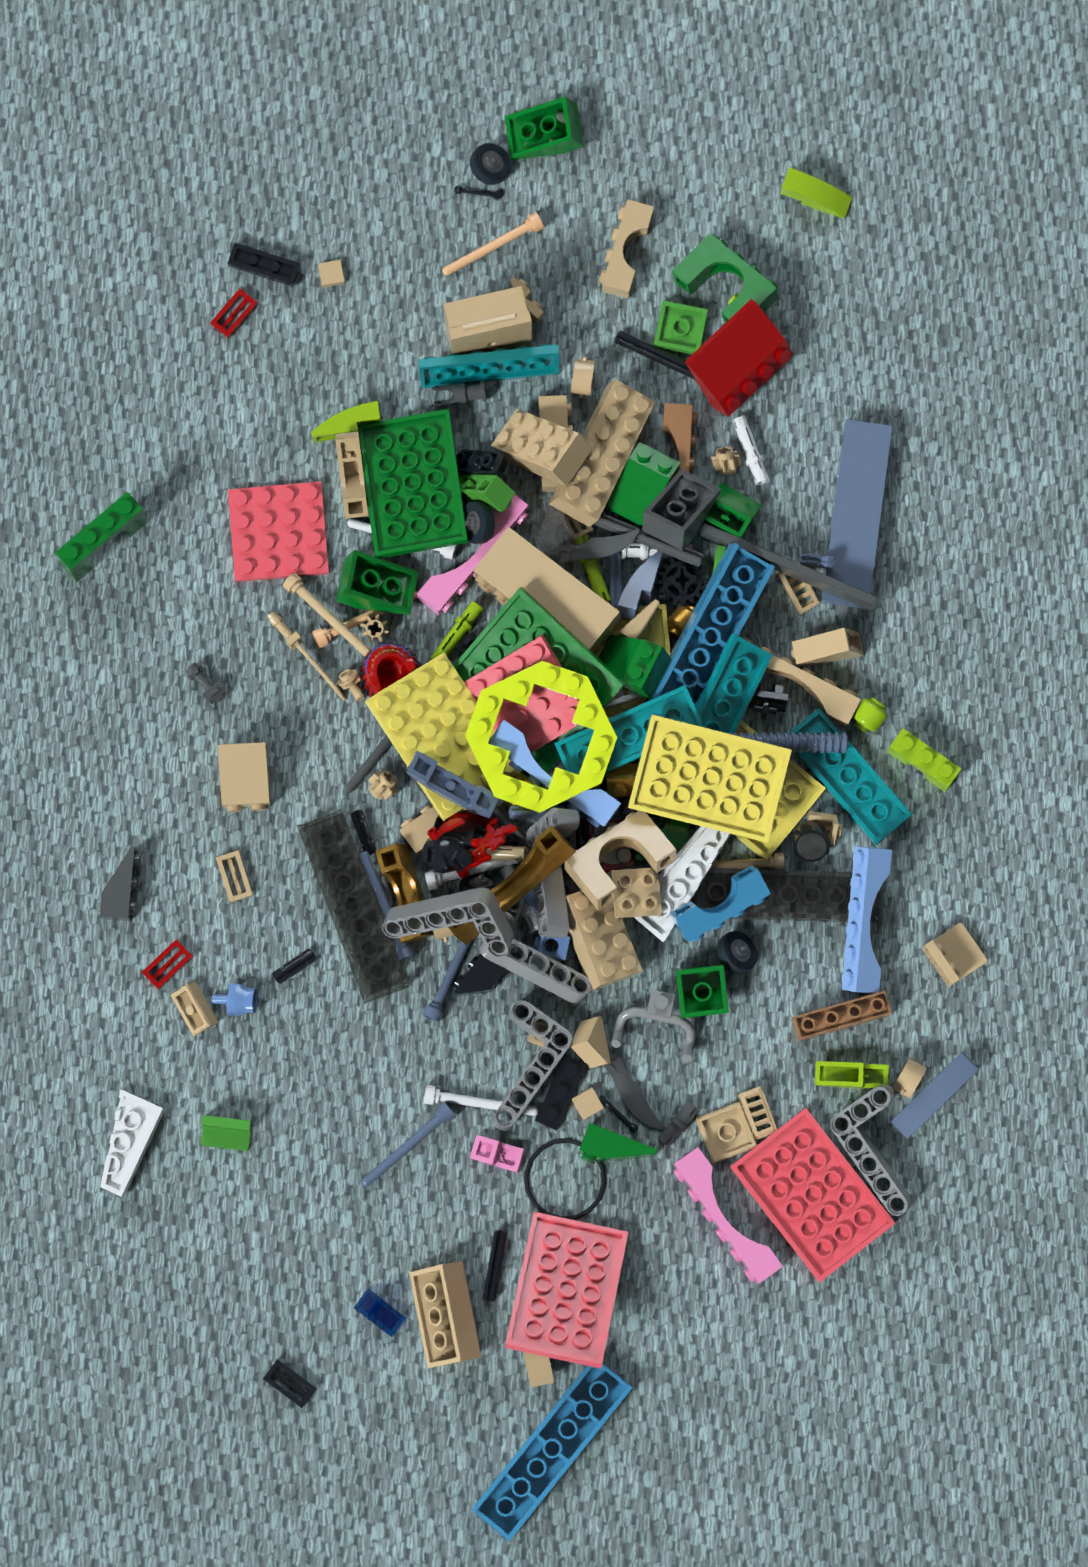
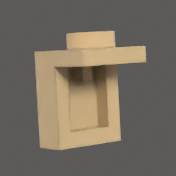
(829, 821)

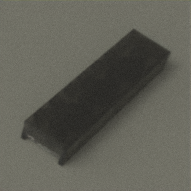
(793, 896)
(352, 906)

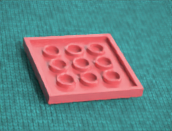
(278, 531)
(547, 712)

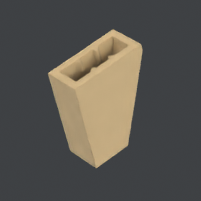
(827, 647)

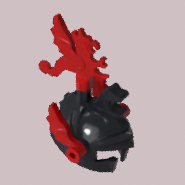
(452, 846)

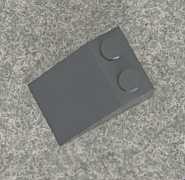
(680, 509)

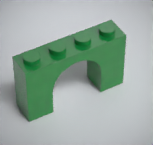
(714, 257)
(119, 517)

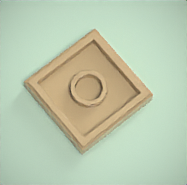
(726, 1132)

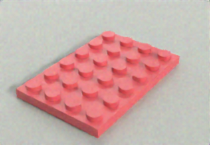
(812, 1195)
(566, 1290)

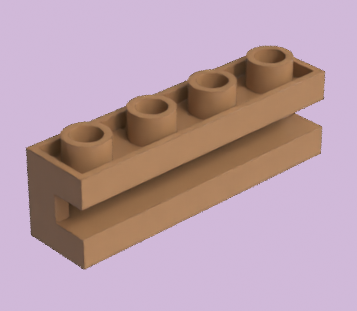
(841, 1016)

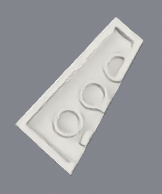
(131, 1135)

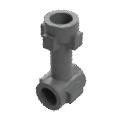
(213, 692)

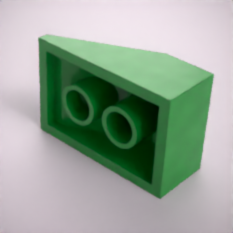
(544, 130)
(641, 482)
(376, 584)
(636, 663)
(609, 1146)

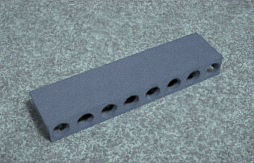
(857, 506)

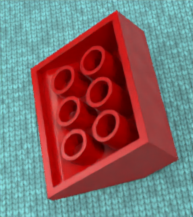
(738, 358)

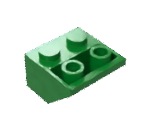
(732, 512)

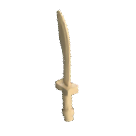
(294, 641)

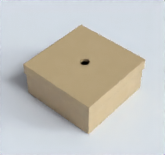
(488, 322)

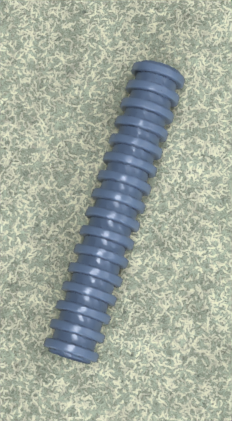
(806, 742)

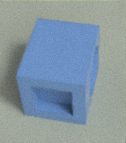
(560, 954)

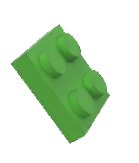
(680, 327)

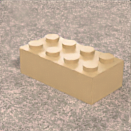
(542, 447)
(600, 942)

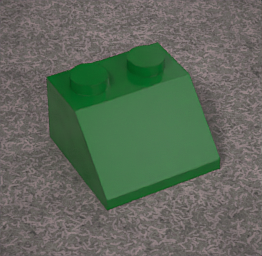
(702, 990)

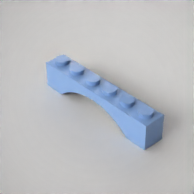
(594, 803)
(869, 872)

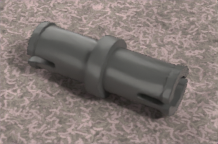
(678, 1124)

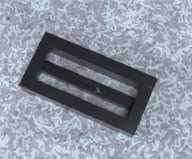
(306, 1396)

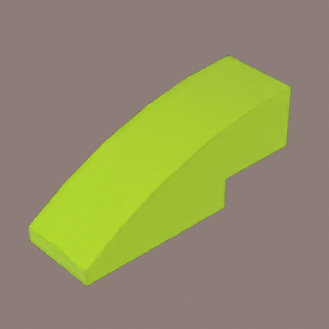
(815, 193)
(346, 421)
(851, 1075)

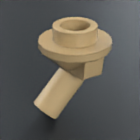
(349, 679)

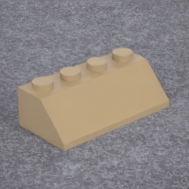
(445, 1314)

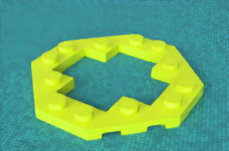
(587, 714)

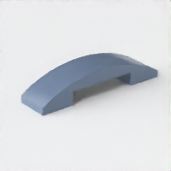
(451, 786)

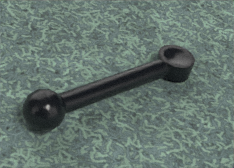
(497, 195)
(632, 1126)

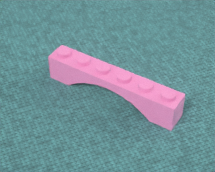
(443, 588)
(697, 1174)

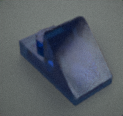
(379, 1312)

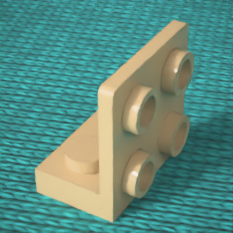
(637, 892)
(954, 954)

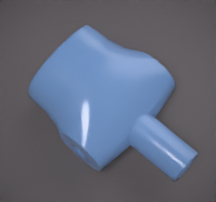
(238, 1000)

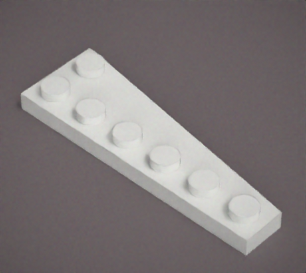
(683, 877)

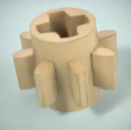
(726, 460)
(376, 634)
(383, 785)

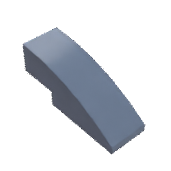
(640, 587)

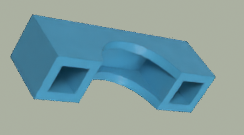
(746, 890)

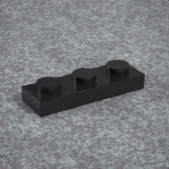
(264, 264)
(560, 1092)

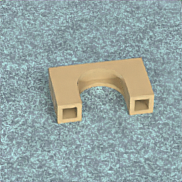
(635, 833)

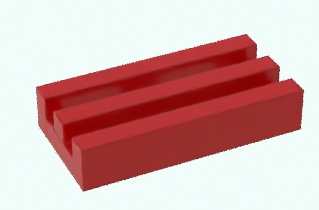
(222, 328)
(165, 953)

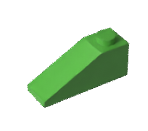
(486, 489)

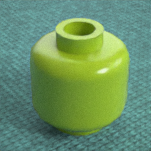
(870, 715)

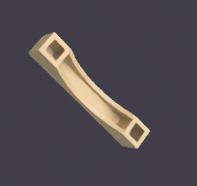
(834, 702)

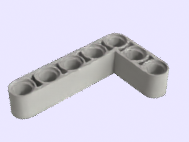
(550, 893)
(450, 910)
(547, 966)
(536, 1067)
(869, 1150)

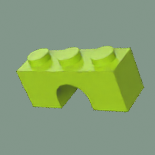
(918, 754)

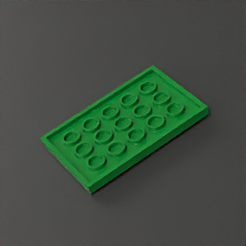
(412, 483)

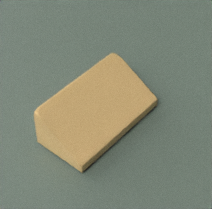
(194, 1008)

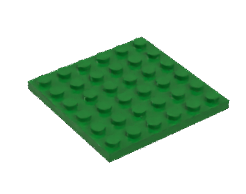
(517, 625)

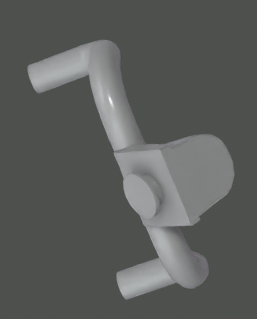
(658, 1009)

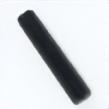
(494, 1266)

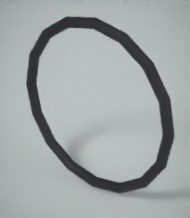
(527, 1187)

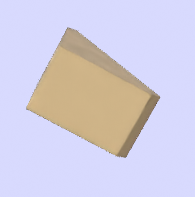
(591, 1043)

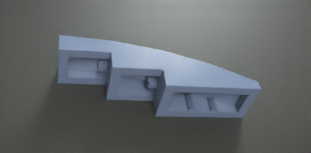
(934, 1095)

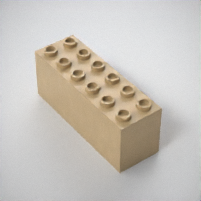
(518, 564)

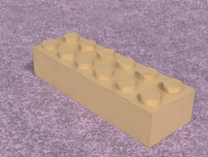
(612, 436)

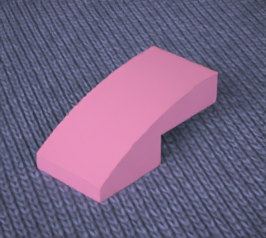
(497, 1154)

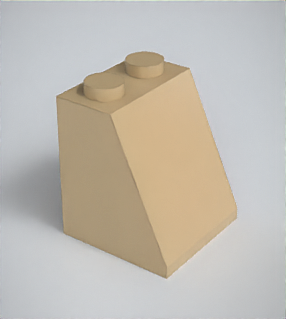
(244, 776)

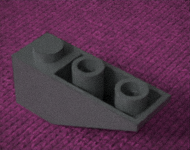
(118, 893)

